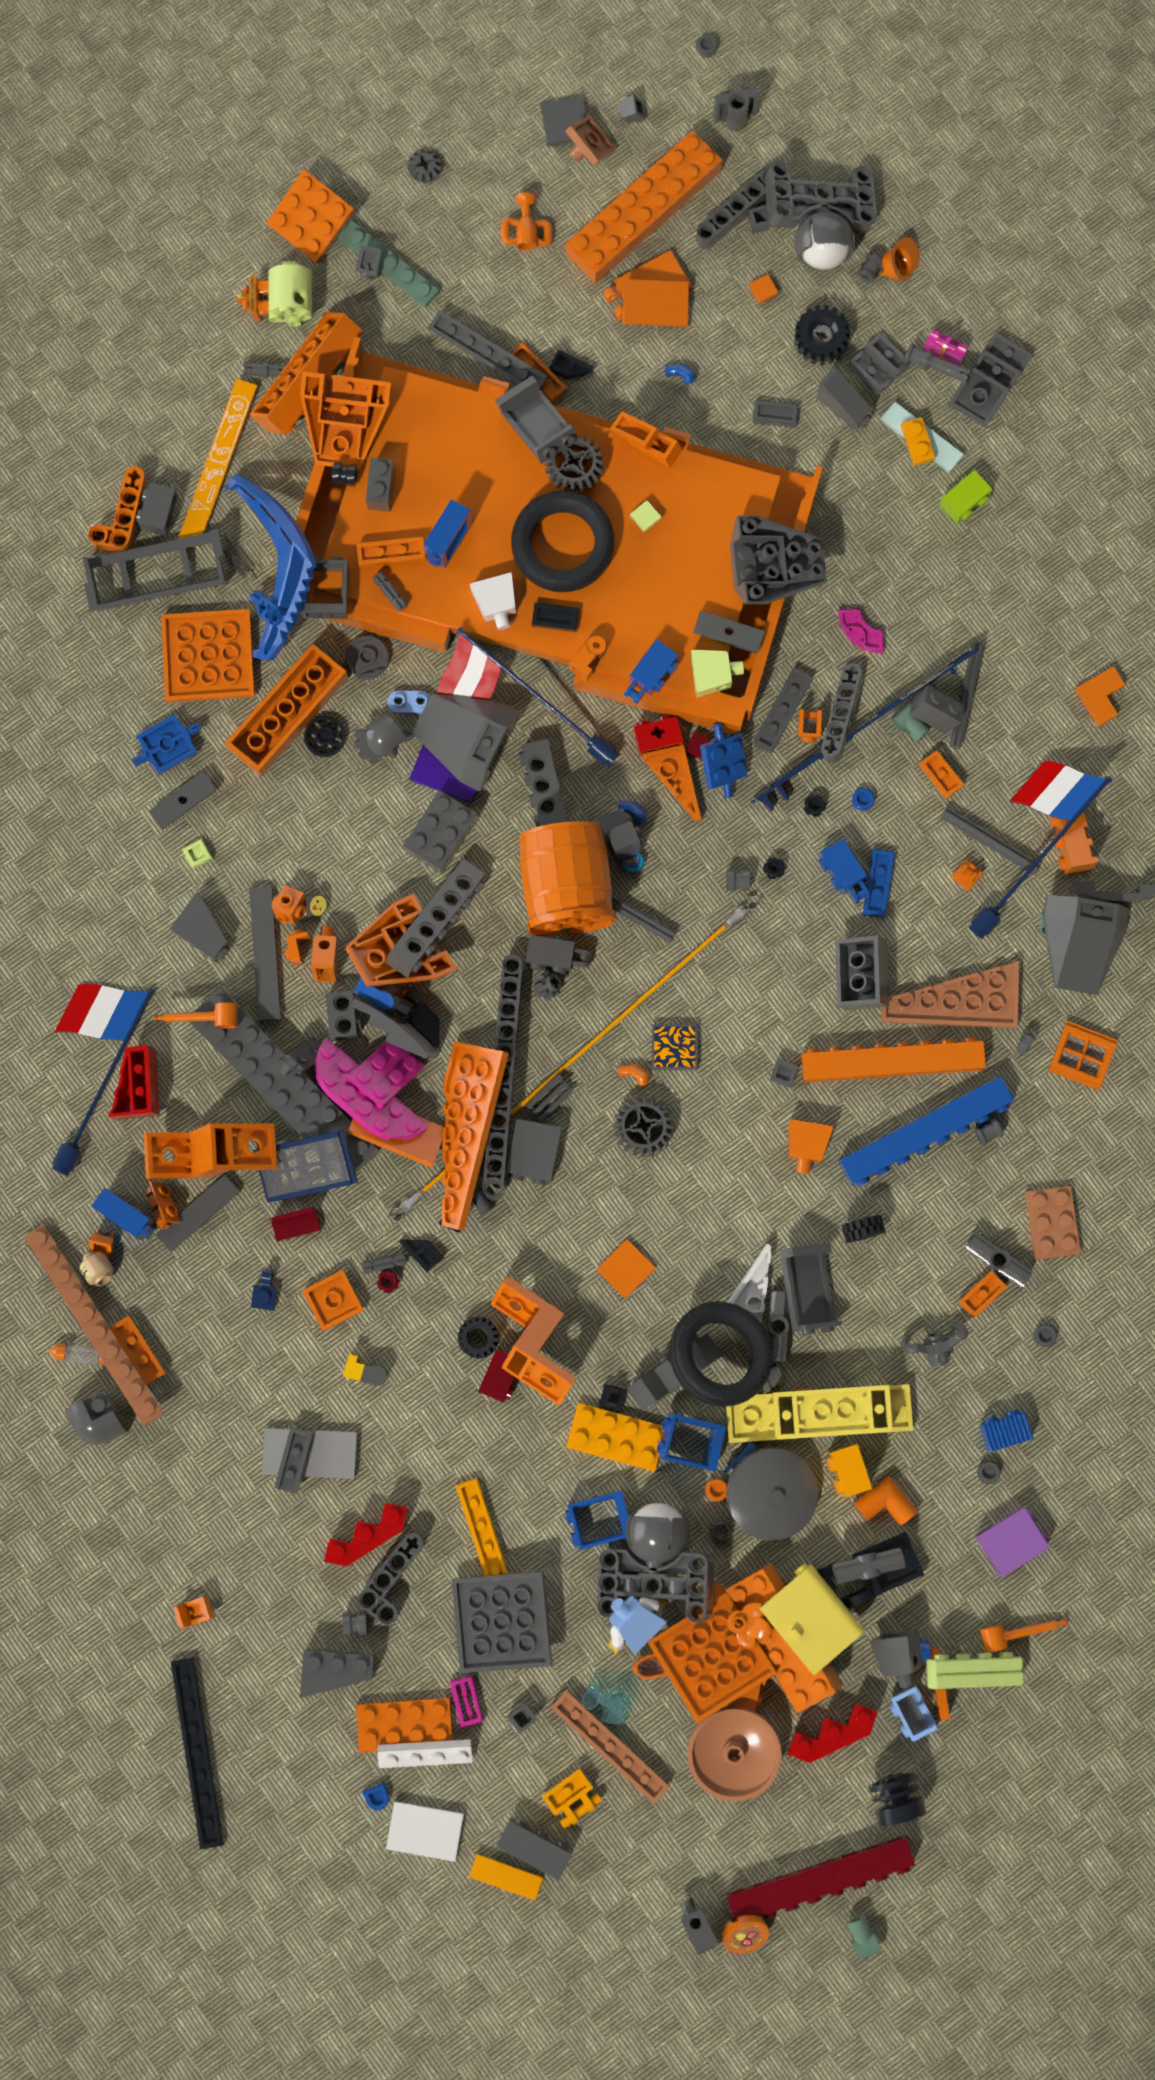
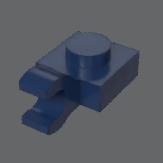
(264, 1295)
(749, 1448)

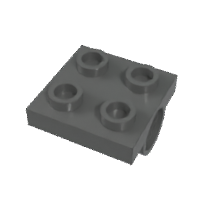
(735, 107)

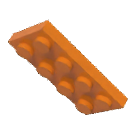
(403, 1722)

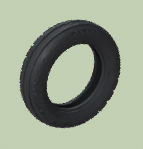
(562, 502)
(748, 1328)

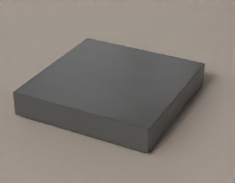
(559, 116)

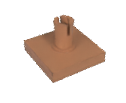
(589, 141)

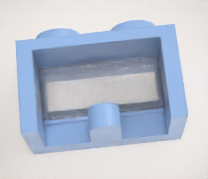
(913, 1712)

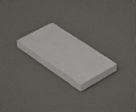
(329, 1455)

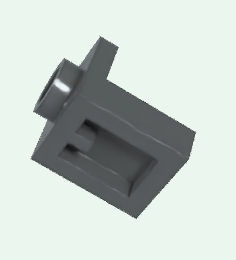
(369, 262)

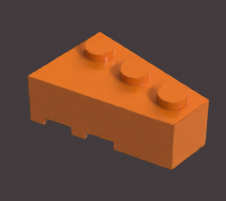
(1074, 846)

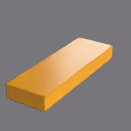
(506, 1877)

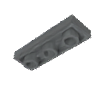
(714, 627)
(194, 791)

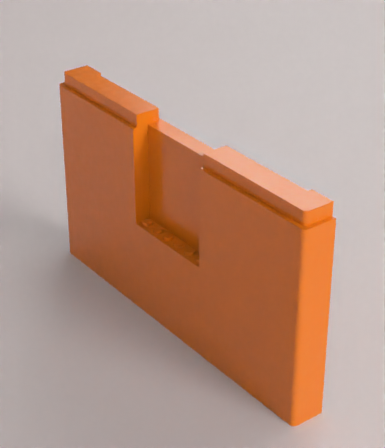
(460, 448)

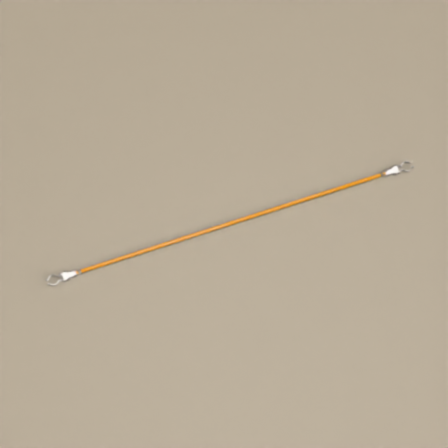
(738, 914)

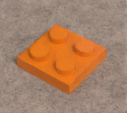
(332, 1300)

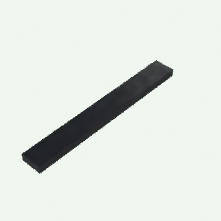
(197, 1753)

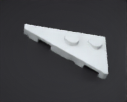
(753, 1287)

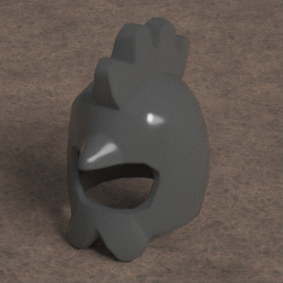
(380, 738)

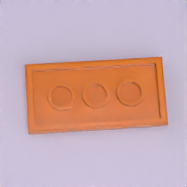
(420, 1149)

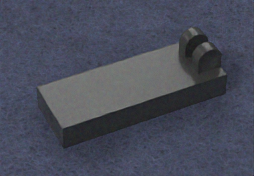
(293, 1460)

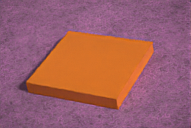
(625, 1268)

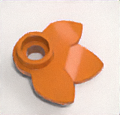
(753, 1624)

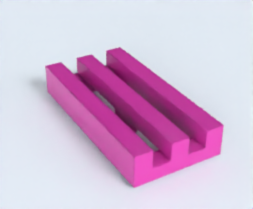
(461, 1681)

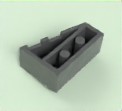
(333, 1670)

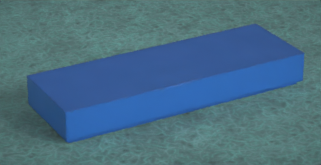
(878, 883)

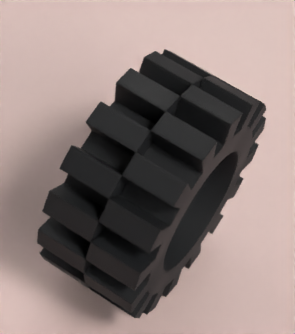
(863, 1228)
(478, 1323)

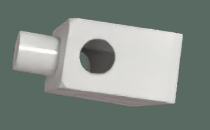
(495, 599)

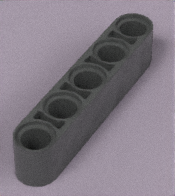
(730, 214)

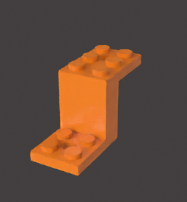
(210, 1151)
(525, 1357)

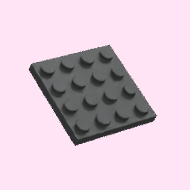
(502, 1622)

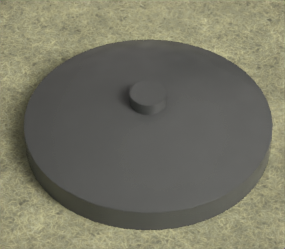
(772, 1494)

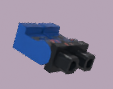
(391, 997)

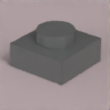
(784, 1073)

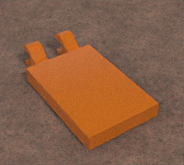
(660, 268)

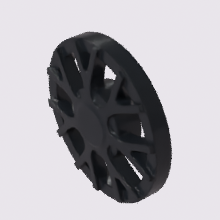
(324, 736)

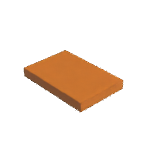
(655, 303)

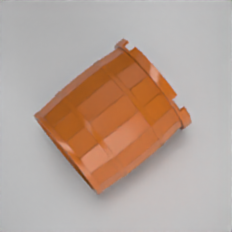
(566, 878)

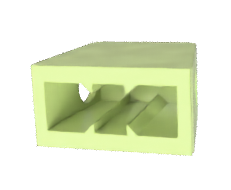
(713, 671)

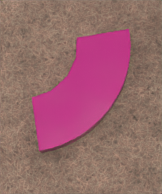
(859, 631)

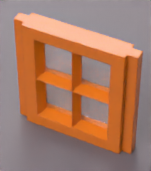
(1082, 1055)

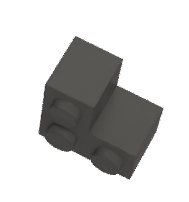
(621, 835)

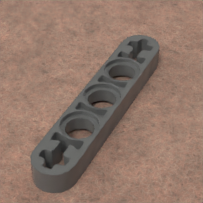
(845, 721)

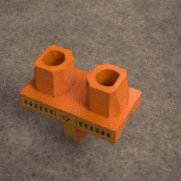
(252, 298)

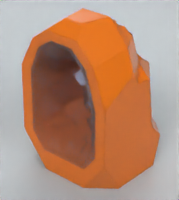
(648, 1667)

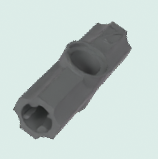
(1010, 1269)
(778, 1311)
(868, 1565)

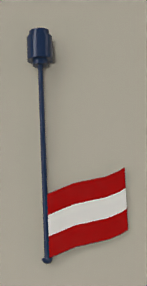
(475, 674)

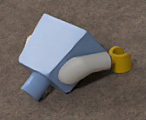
(635, 1622)

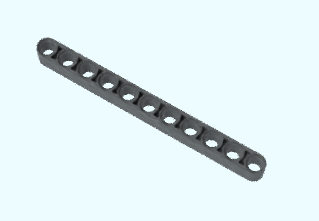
(506, 1088)

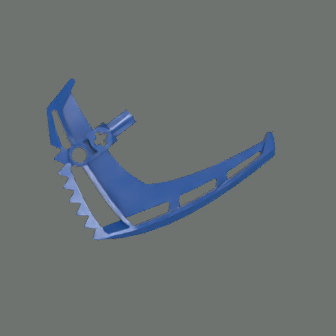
(293, 567)

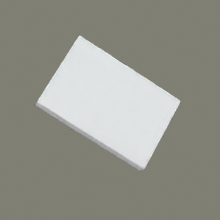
(424, 1831)

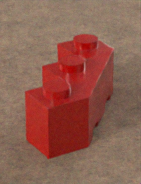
(367, 1536)
(833, 1735)

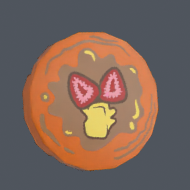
(745, 1934)

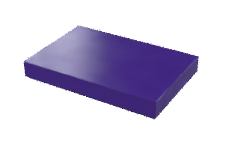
(433, 774)

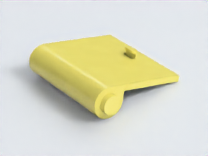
(816, 1615)

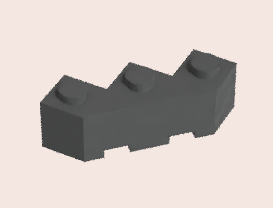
(662, 1380)

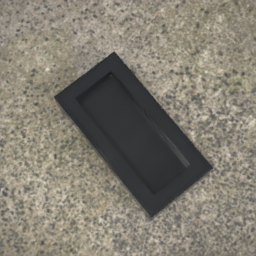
(555, 617)

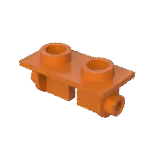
(160, 1197)

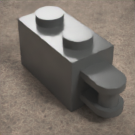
(554, 955)

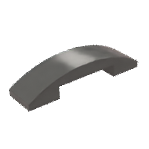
(1087, 891)

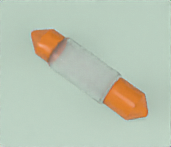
(76, 1354)

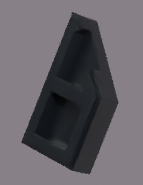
(569, 366)
(427, 1023)
(422, 1252)

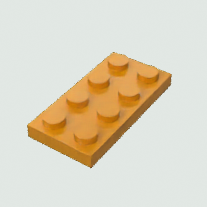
(615, 1437)

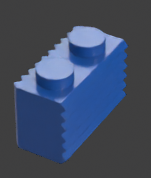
(1006, 1431)

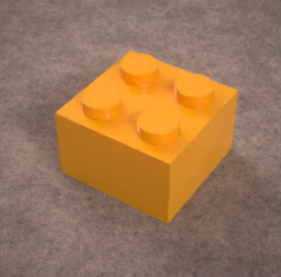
(848, 1471)

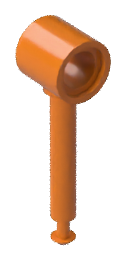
(224, 1016)
(996, 1638)

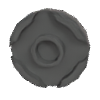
(367, 657)

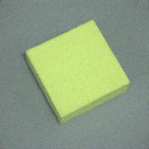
(645, 516)
(197, 854)

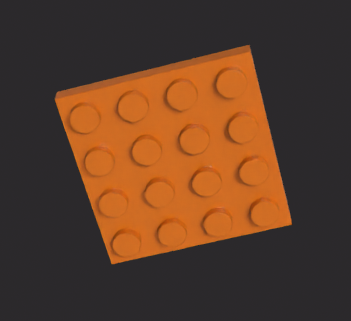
(207, 655)
(709, 1662)

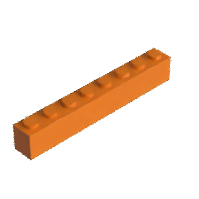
(893, 1061)

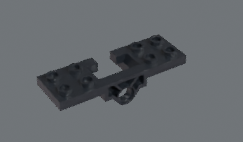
(886, 1580)

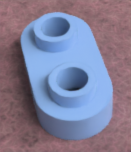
(409, 705)

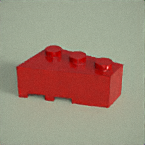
(138, 1085)

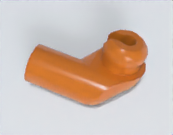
(636, 1071)

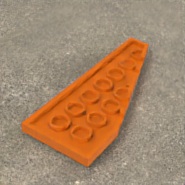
(471, 1098)

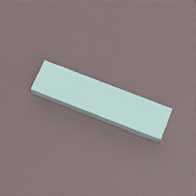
(945, 453)

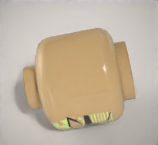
(96, 1268)

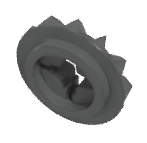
(419, 173)

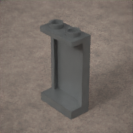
(536, 420)
(808, 1288)

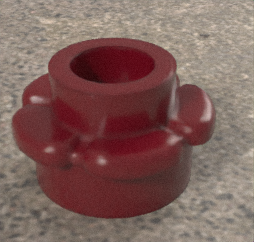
(381, 1282)

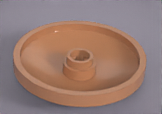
(734, 1754)

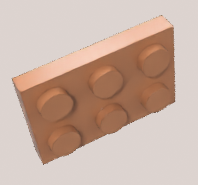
(1052, 1223)

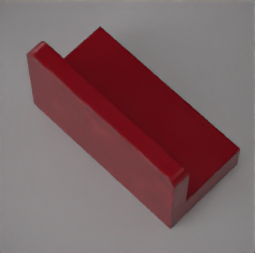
(295, 1224)

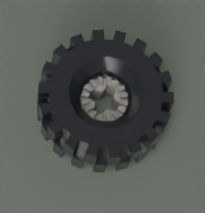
(815, 323)

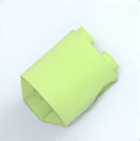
(290, 293)

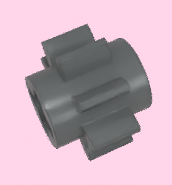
(547, 985)

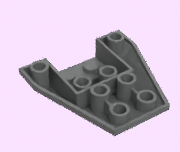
(774, 560)
(465, 734)
(1082, 940)

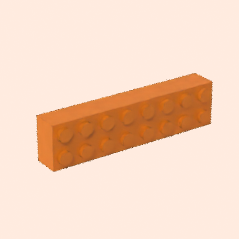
(643, 207)

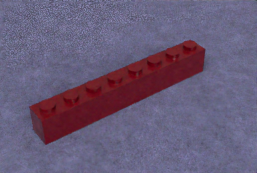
(822, 1879)

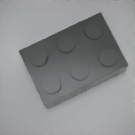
(440, 832)
(862, 972)

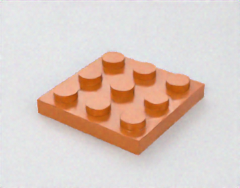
(310, 216)

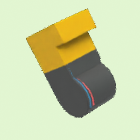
(372, 1375)

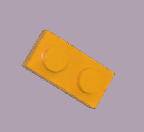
(917, 441)

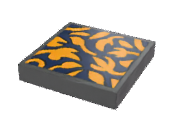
(674, 1046)

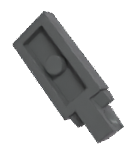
(301, 1057)

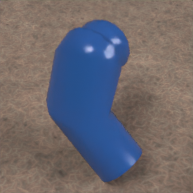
(682, 370)
(635, 809)

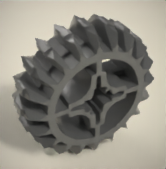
(588, 451)
(649, 1145)

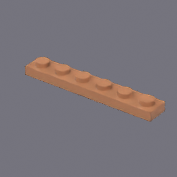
(610, 1747)

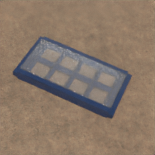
(309, 1166)

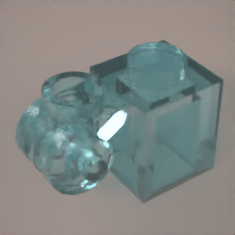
(614, 1703)

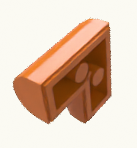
(889, 1496)

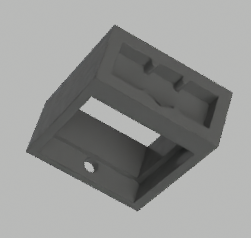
(329, 611)

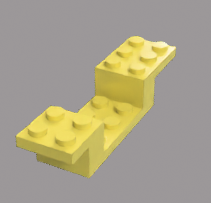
(821, 1413)

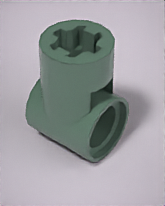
(905, 722)
(864, 1940)

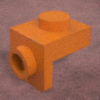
(292, 951)
(193, 1612)

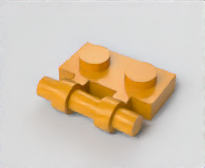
(566, 1793)

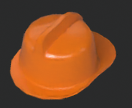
(901, 260)

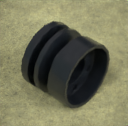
(897, 1799)

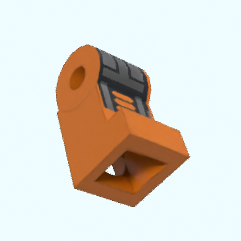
(586, 656)

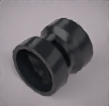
(344, 474)

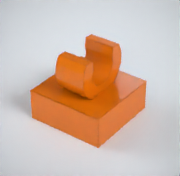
(967, 875)
(102, 1243)

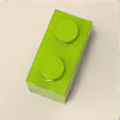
(965, 497)

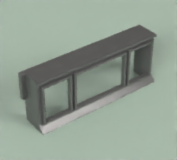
(120, 557)

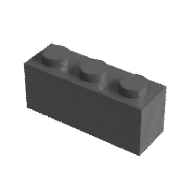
(535, 1848)

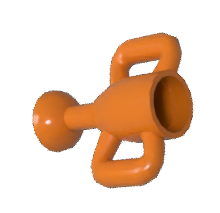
(526, 229)

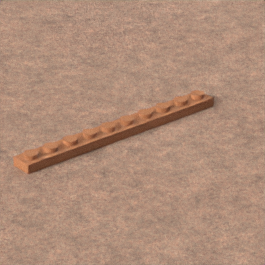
(94, 1325)

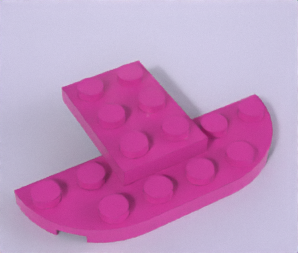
(370, 1089)

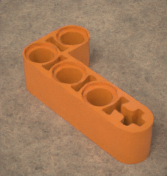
(123, 510)

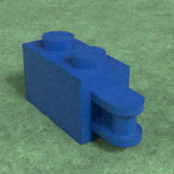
(651, 671)
(844, 870)

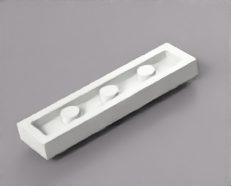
(424, 1753)

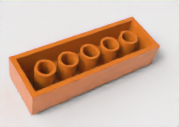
(319, 353)
(286, 710)
(794, 1677)

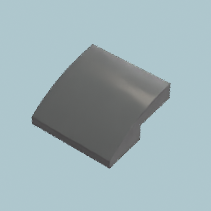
(878, 363)

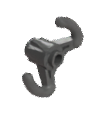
(936, 1344)

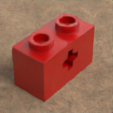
(666, 726)

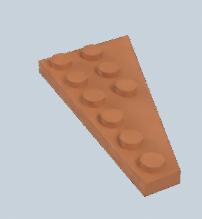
(973, 1000)

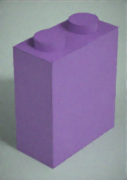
(1013, 1541)

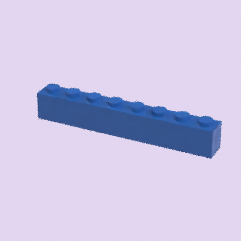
(926, 1131)

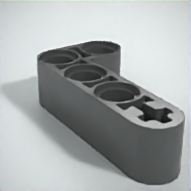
(394, 1574)

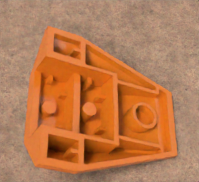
(342, 416)
(375, 942)

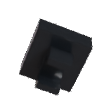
(612, 1397)

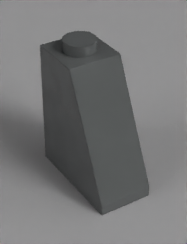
(844, 400)
(200, 929)

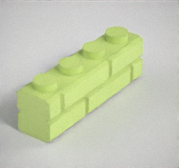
(974, 1672)

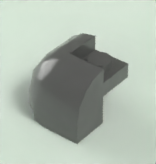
(96, 1419)

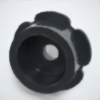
(817, 800)
(774, 862)

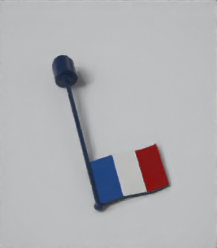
(1056, 793)
(104, 1015)

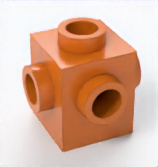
(289, 905)

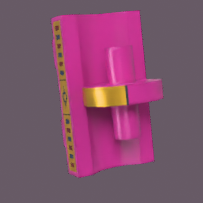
(945, 347)

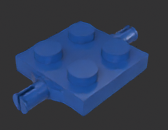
(166, 744)
(723, 760)

